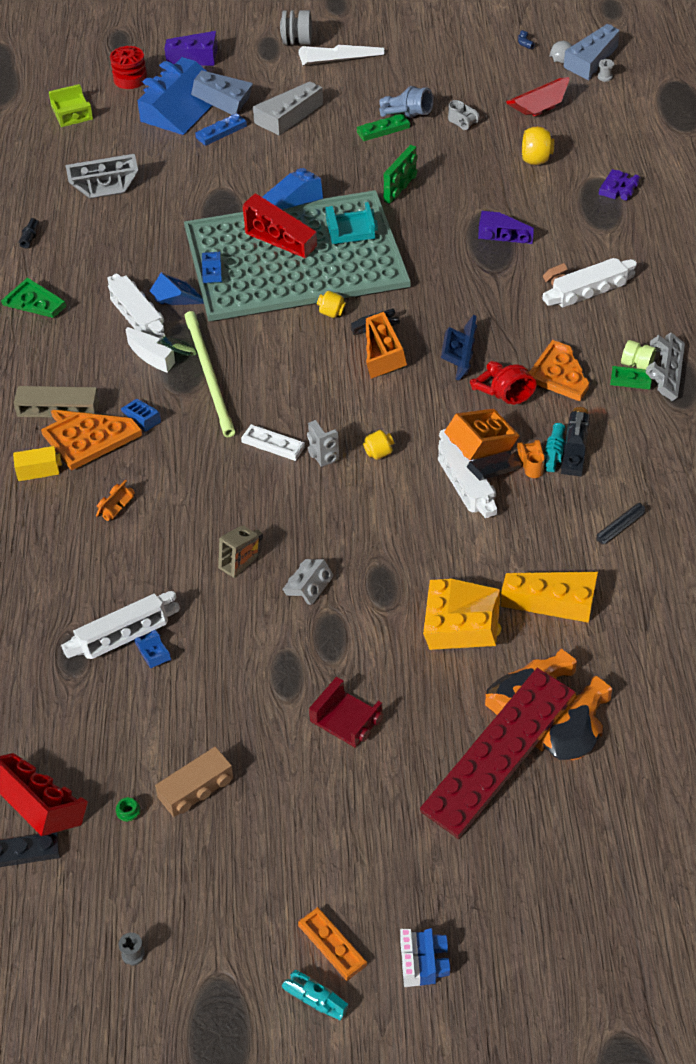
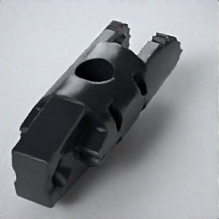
(359, 326)

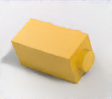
(36, 463)

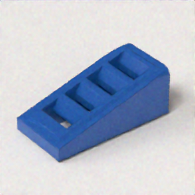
(152, 415)

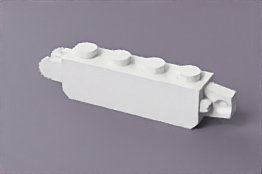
(590, 282)
(135, 306)
(474, 493)
(121, 626)

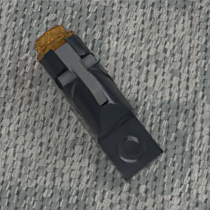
(576, 442)

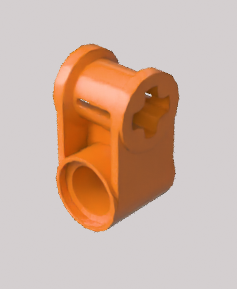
(531, 458)

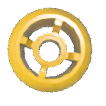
(537, 145)

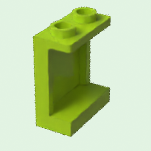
(70, 105)

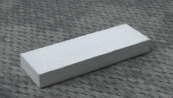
(273, 442)

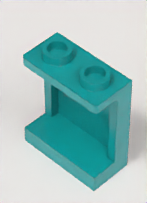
(352, 225)

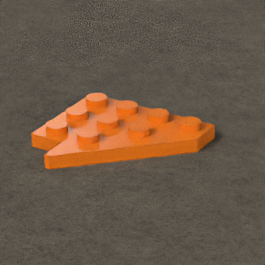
(88, 436)

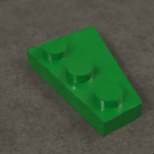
(34, 299)

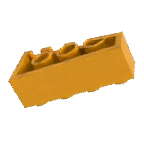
(551, 594)

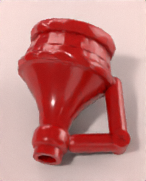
(510, 383)

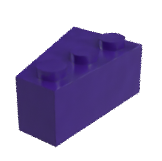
(196, 47)

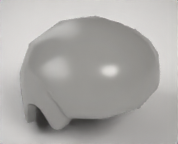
(558, 51)

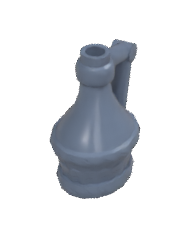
(411, 102)

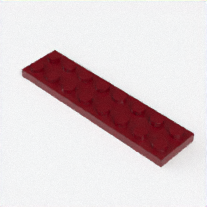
(497, 753)

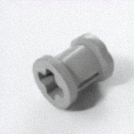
(605, 70)

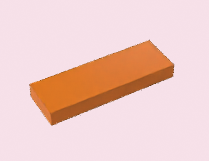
(332, 944)

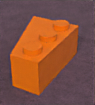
(382, 346)

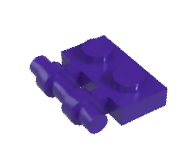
(614, 185)

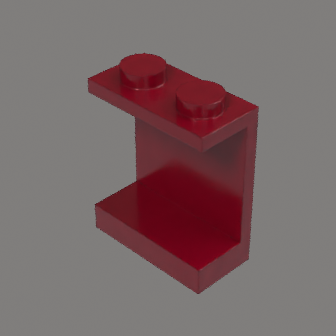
(344, 714)

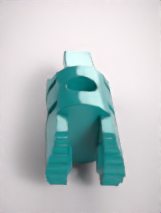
(315, 995)

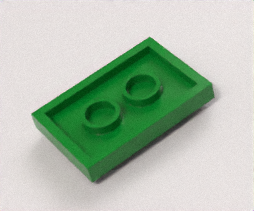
(400, 174)

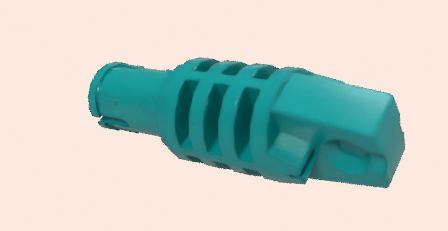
(554, 447)

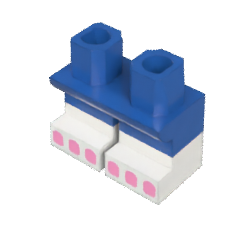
(418, 957)

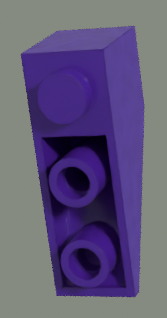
(504, 228)

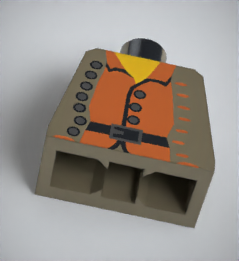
(238, 549)

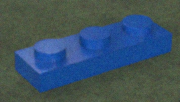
(221, 129)

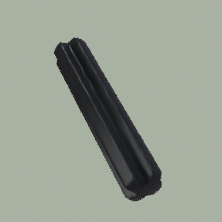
(620, 523)

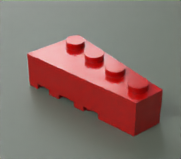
(277, 227)

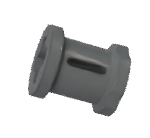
(129, 941)

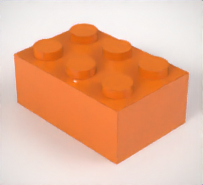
(481, 433)

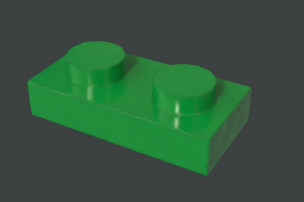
(630, 377)

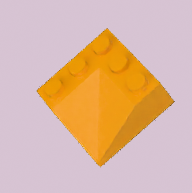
(461, 615)

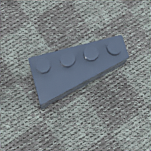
(586, 54)

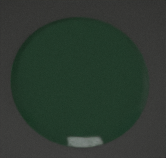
(178, 346)

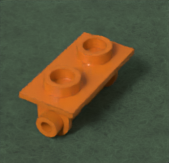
(109, 505)

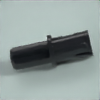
(28, 233)

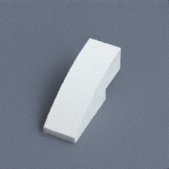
(150, 349)

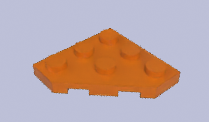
(560, 371)

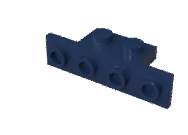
(458, 347)

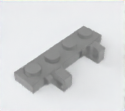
(670, 371)

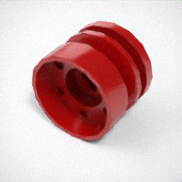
(128, 67)

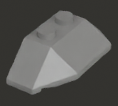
(103, 176)

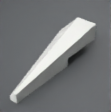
(319, 55)

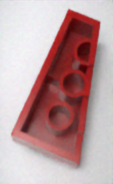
(37, 798)

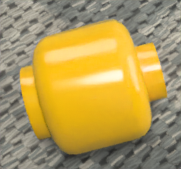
(331, 304)
(378, 444)

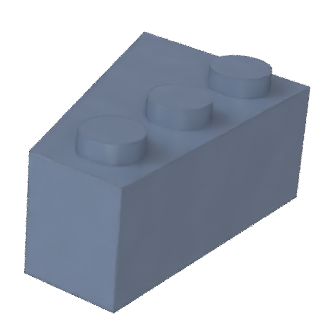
(221, 91)

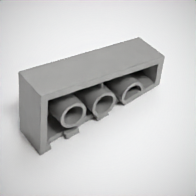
(288, 108)

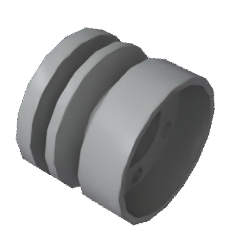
(296, 27)

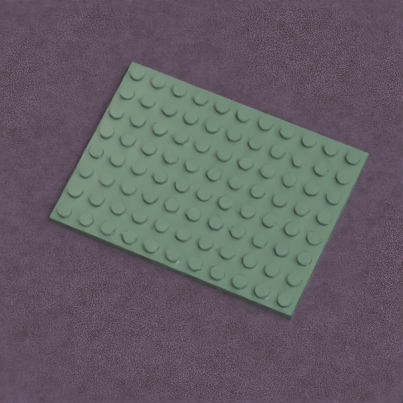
(269, 278)

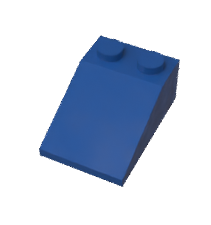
(295, 190)

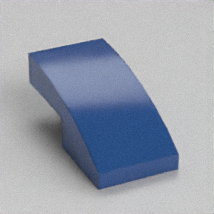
(211, 267)
(152, 649)

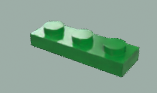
(383, 127)

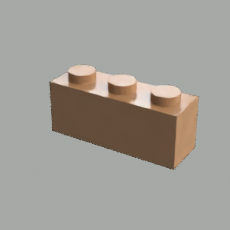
(194, 782)

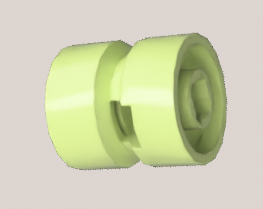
(637, 355)

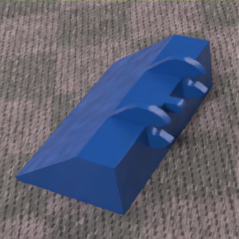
(169, 98)

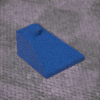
(174, 291)

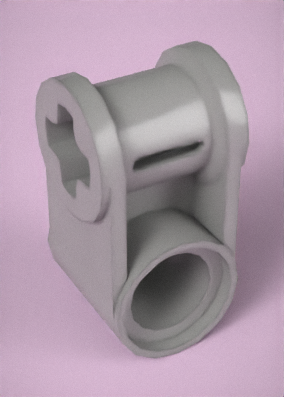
(462, 114)

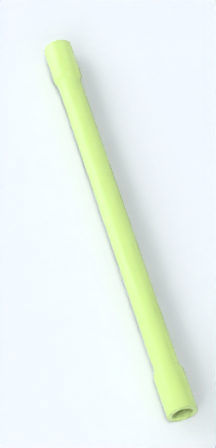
(225, 421)

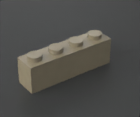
(40, 400)

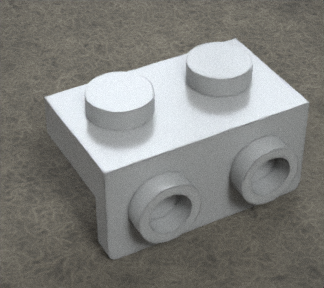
(323, 445)
(309, 580)

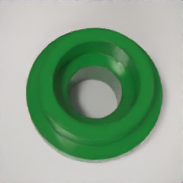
(123, 805)

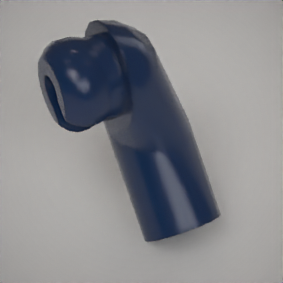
(523, 40)

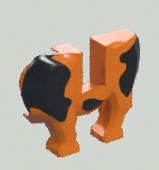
(577, 727)

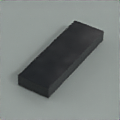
(494, 465)

